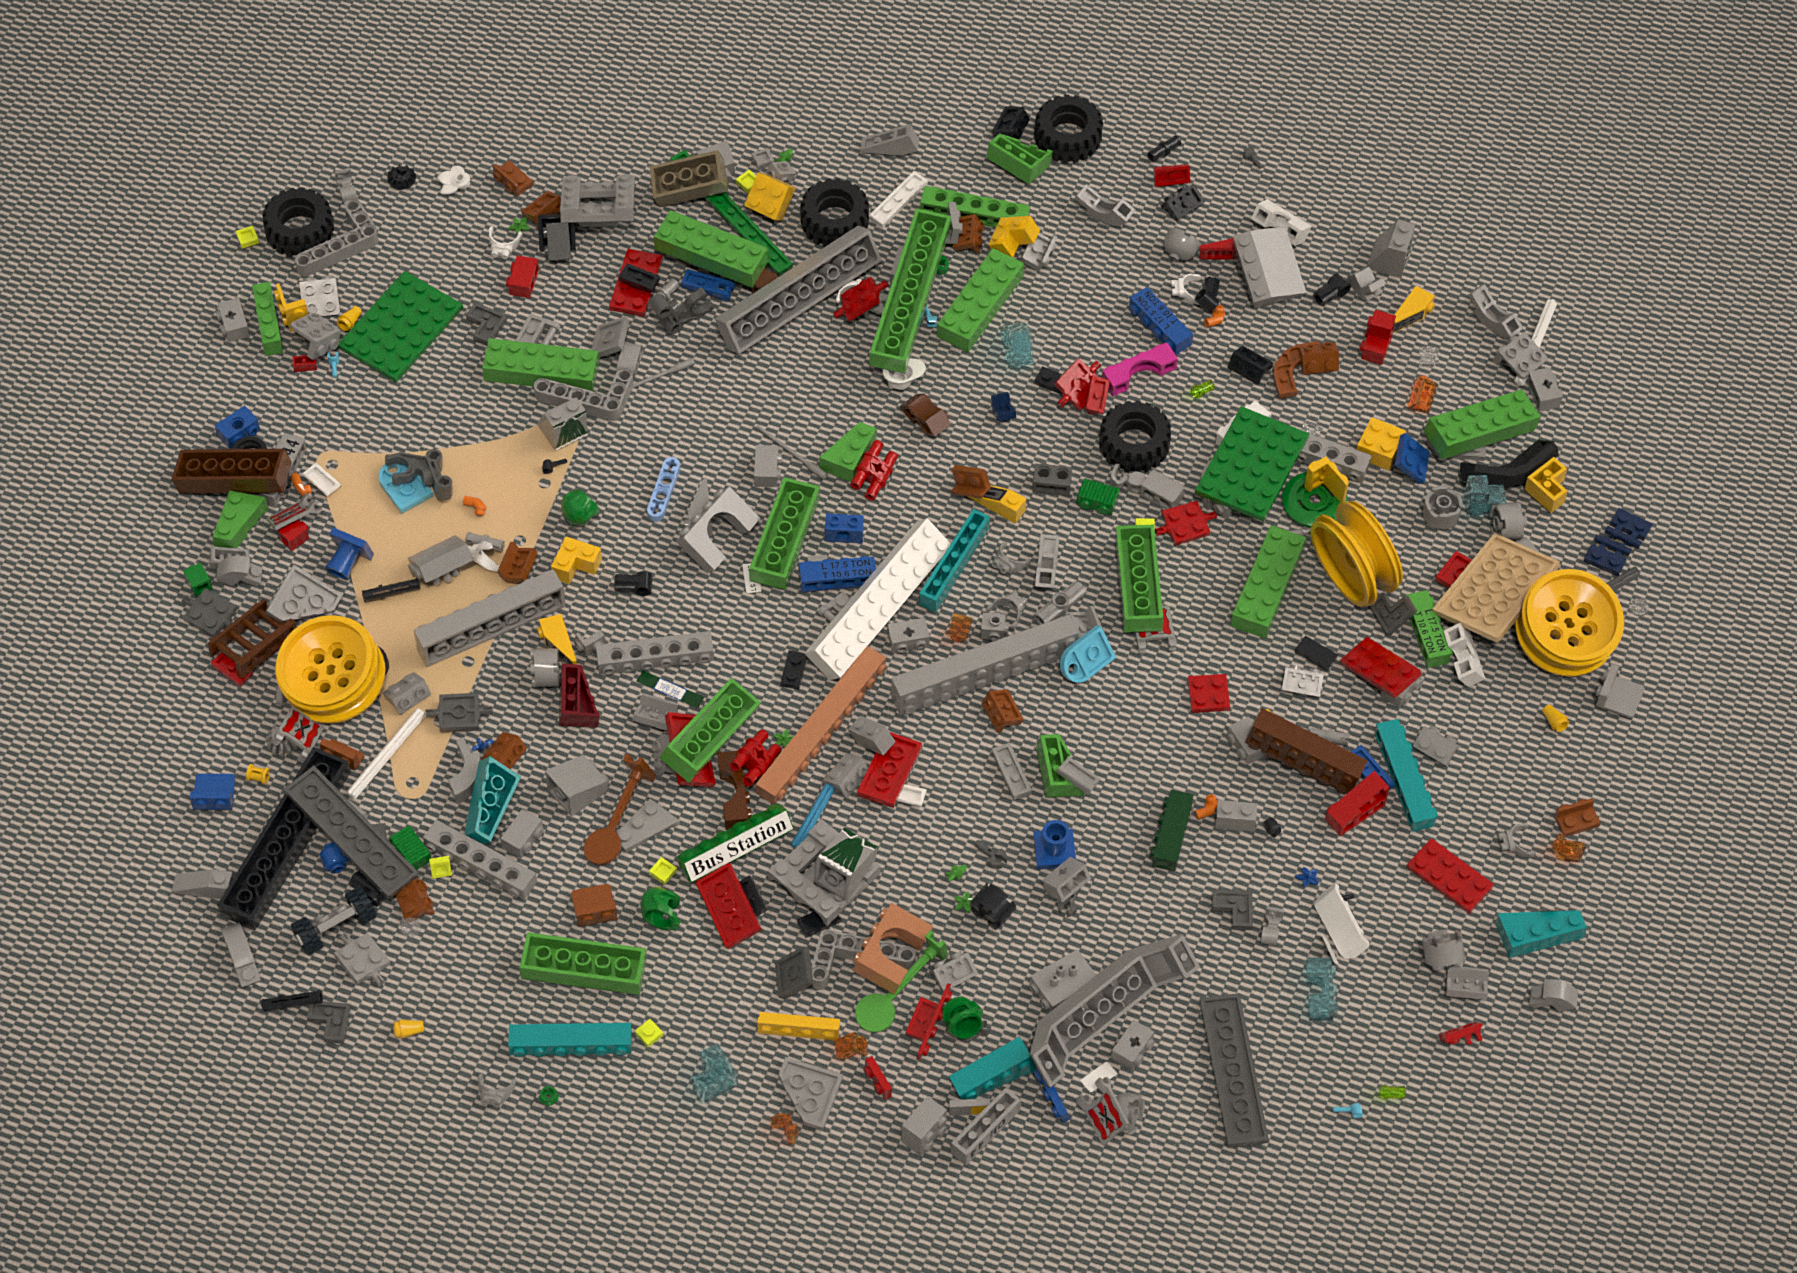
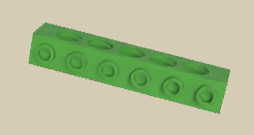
(985, 208)

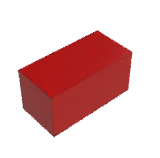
(304, 363)

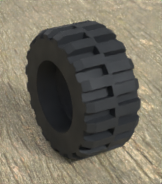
(1068, 111)
(827, 195)
(294, 204)
(1139, 417)

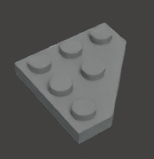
(302, 597)
(810, 1090)

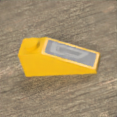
(1414, 308)
(1003, 502)
(555, 636)

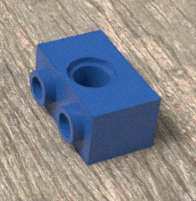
(228, 430)
(844, 528)

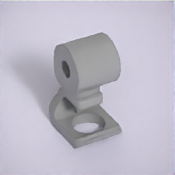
(344, 181)
(1132, 482)
(1271, 932)

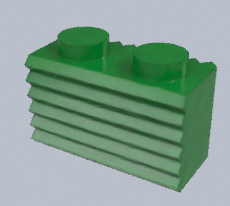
(1097, 496)
(410, 847)

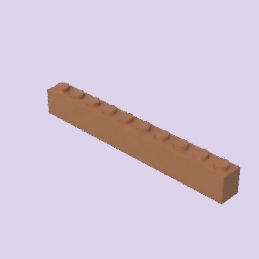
(821, 725)

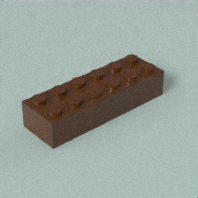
(231, 470)
(1305, 751)

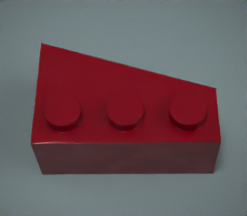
(575, 699)

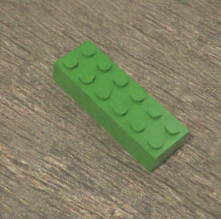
(711, 248)
(980, 300)
(526, 362)
(1482, 424)
(784, 533)
(1139, 578)
(1268, 582)
(710, 730)
(583, 963)

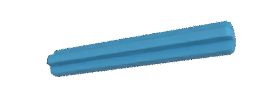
(813, 814)

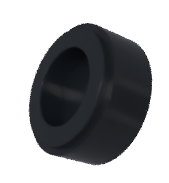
(1272, 827)

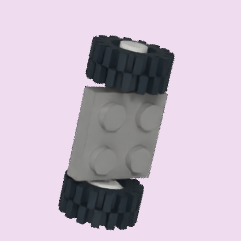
(307, 933)

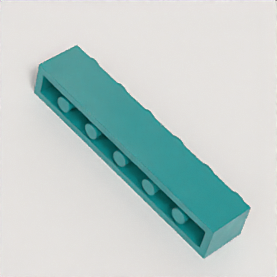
(954, 560)
(1405, 774)
(570, 1039)

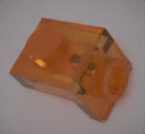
(959, 627)
(1567, 849)
(851, 1045)
(785, 1120)

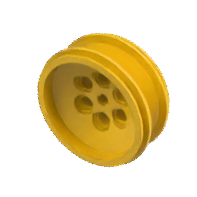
(1356, 553)
(1576, 593)
(325, 640)

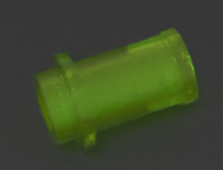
(1200, 389)
(1392, 1092)

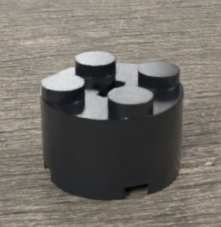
(992, 905)

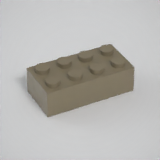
(688, 178)

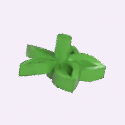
(785, 156)
(519, 225)
(783, 739)
(956, 872)
(963, 902)

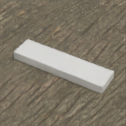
(898, 199)

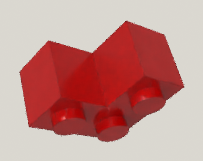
(1379, 335)

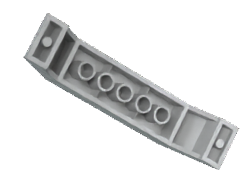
(1107, 999)

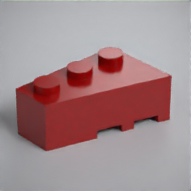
(1358, 804)

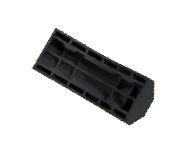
(1518, 469)

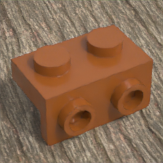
(1319, 358)
(517, 563)
(506, 749)
(343, 751)
(414, 900)

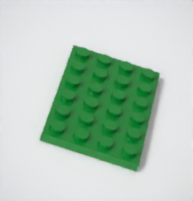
(400, 326)
(1252, 463)

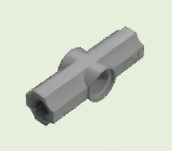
(1067, 597)

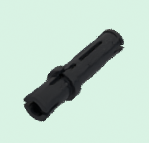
(368, 594)
(283, 1002)

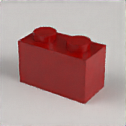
(523, 276)

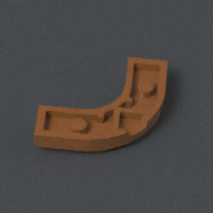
(1284, 370)

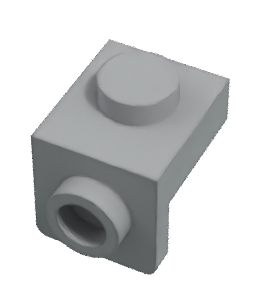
(588, 645)

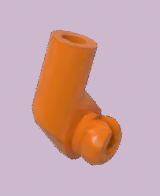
(1217, 317)
(297, 483)
(475, 502)
(1209, 807)

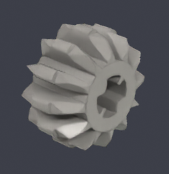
(284, 746)

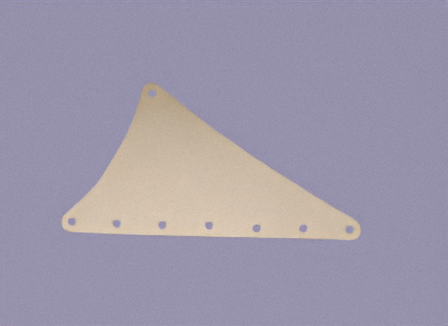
(507, 480)

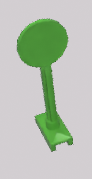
(877, 1011)

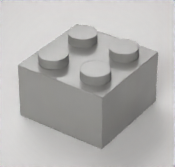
(924, 1126)

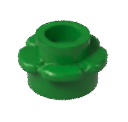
(548, 1090)

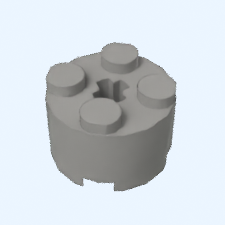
(1442, 508)
(1508, 520)
(545, 667)
(1443, 949)

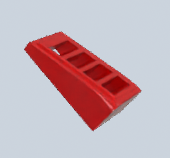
(1218, 250)

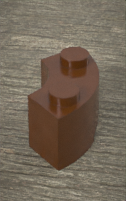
(926, 414)

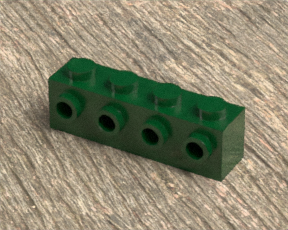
(1172, 830)

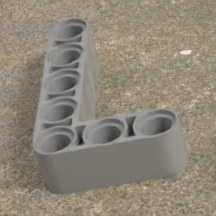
(341, 247)
(587, 397)
(837, 949)

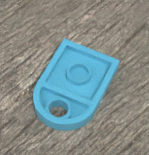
(403, 494)
(1087, 655)

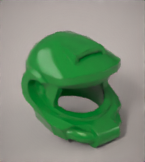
(578, 508)
(657, 902)
(962, 1017)

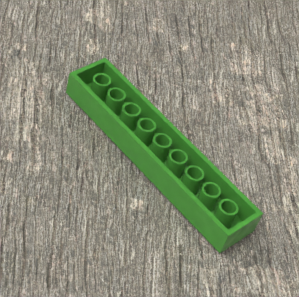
(910, 291)

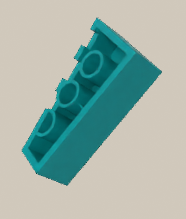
(489, 799)
(1536, 931)
(993, 1070)

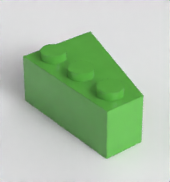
(1017, 158)
(848, 451)
(237, 518)
(1051, 755)

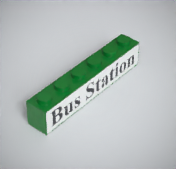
(734, 842)

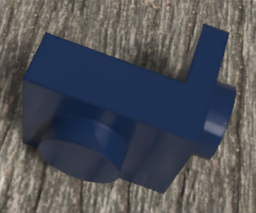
(1002, 407)

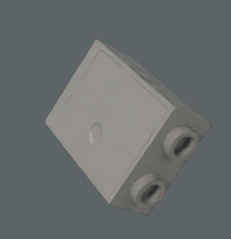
(440, 560)
(1060, 980)

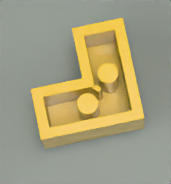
(1012, 233)
(1546, 484)
(573, 556)

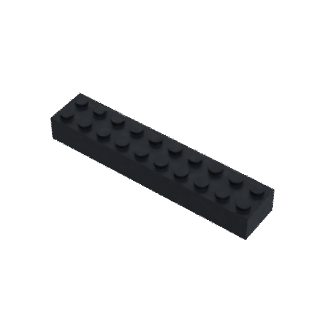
(276, 849)

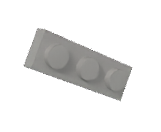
(1011, 771)

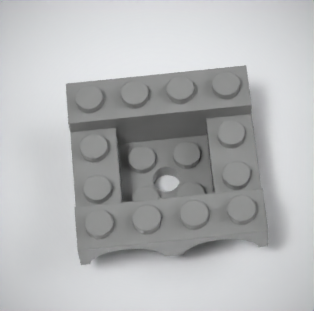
(597, 214)
(803, 887)

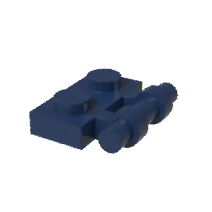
(1630, 524)
(1604, 559)

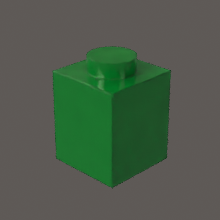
(197, 579)

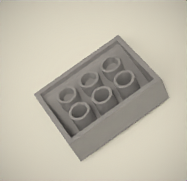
(1268, 266)

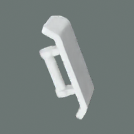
(1341, 923)

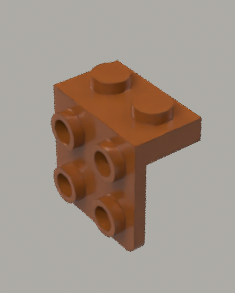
(594, 905)

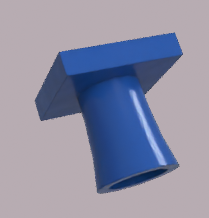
(348, 549)
(1053, 845)

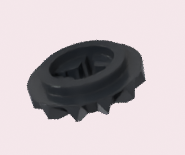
(399, 182)

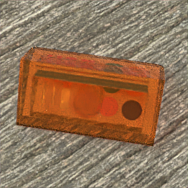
(1422, 394)

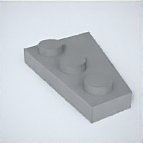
(644, 824)

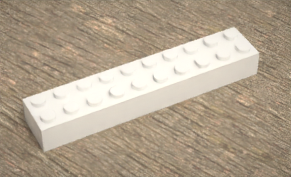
(878, 599)

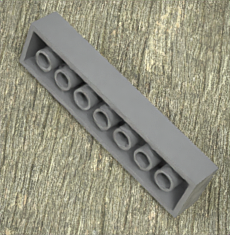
(489, 618)

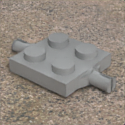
(362, 958)

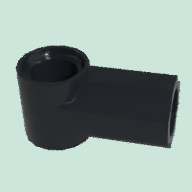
(1335, 287)
(1207, 296)
(639, 583)
(372, 892)

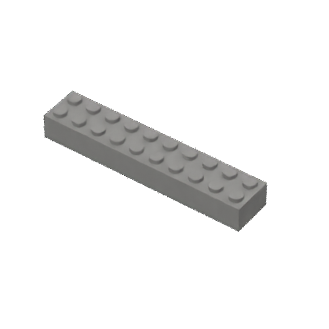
(798, 289)
(982, 665)

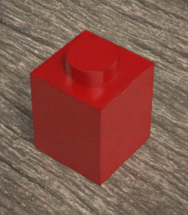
(293, 534)

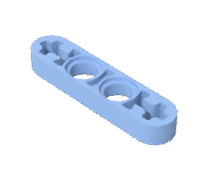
(663, 489)

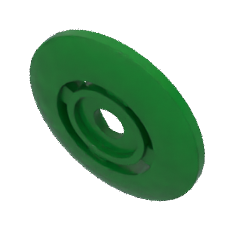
(1295, 492)

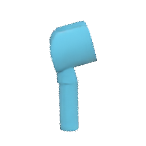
(931, 320)
(333, 361)
(1355, 1110)

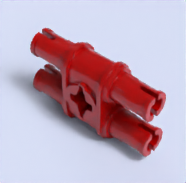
(874, 470)
(755, 757)

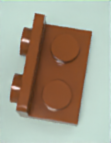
(512, 178)
(546, 203)
(971, 233)
(970, 481)
(1001, 709)
(1577, 817)

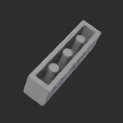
(295, 449)
(985, 1126)

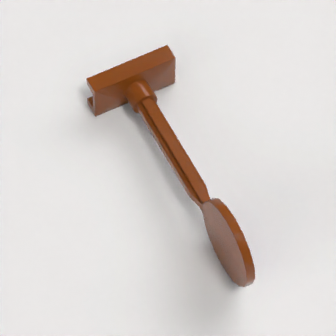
(605, 843)

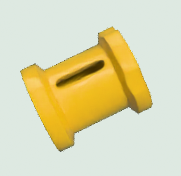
(258, 774)

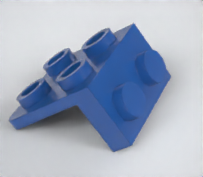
(213, 792)

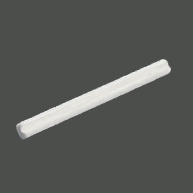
(1540, 330)
(385, 754)

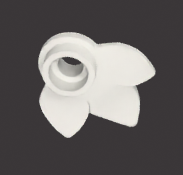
(454, 180)

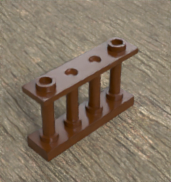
(257, 653)

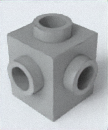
(781, 171)
(994, 626)

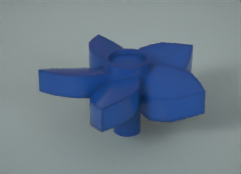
(480, 745)
(1308, 877)

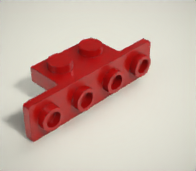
(924, 1020)

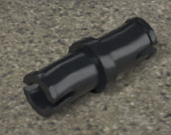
(1164, 148)

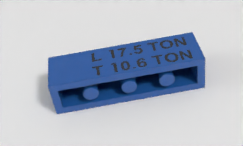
(1160, 320)
(835, 573)

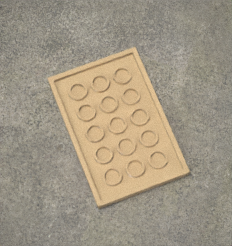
(1493, 587)

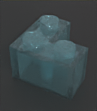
(1019, 344)
(1480, 495)
(717, 1077)

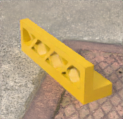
(798, 1026)

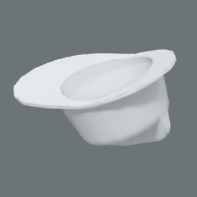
(902, 381)

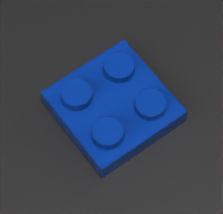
(1412, 458)

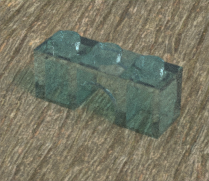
(1321, 973)

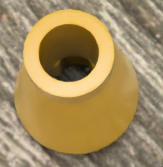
(348, 319)
(1556, 719)
(407, 1028)

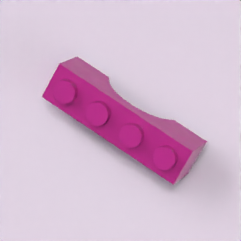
(1158, 360)

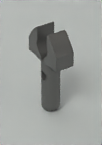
(992, 854)
(1070, 901)

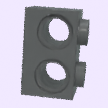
(1052, 483)

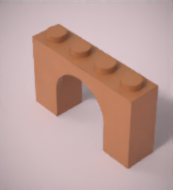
(894, 924)

